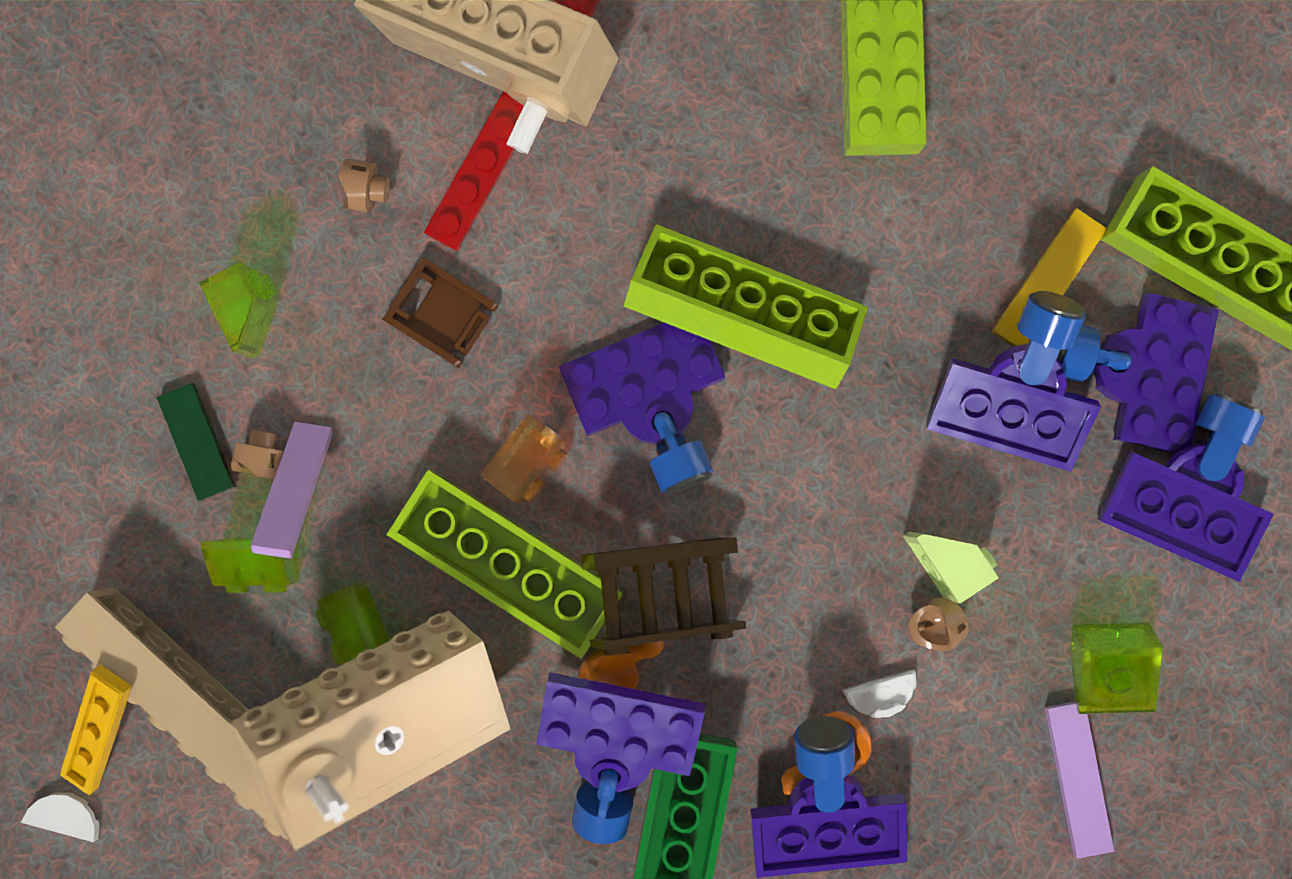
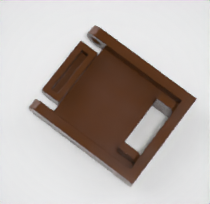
(447, 315)

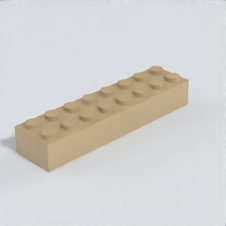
(168, 687)

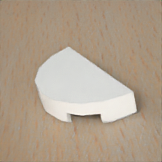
(884, 695)
(65, 815)

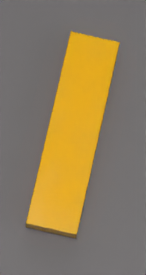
(1053, 271)
(95, 729)

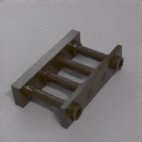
(643, 563)

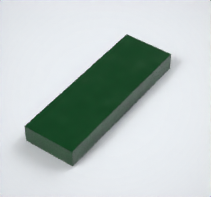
(196, 442)

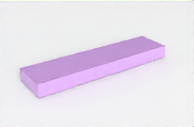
(292, 490)
(1079, 780)

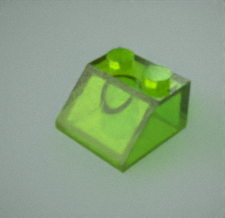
(242, 306)
(237, 568)
(351, 622)
(1115, 667)

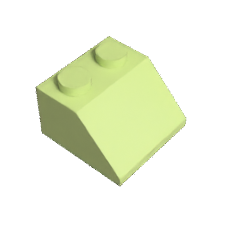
(953, 566)

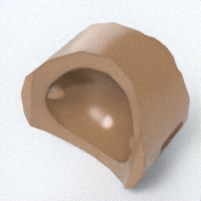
(362, 186)
(257, 455)
(943, 625)

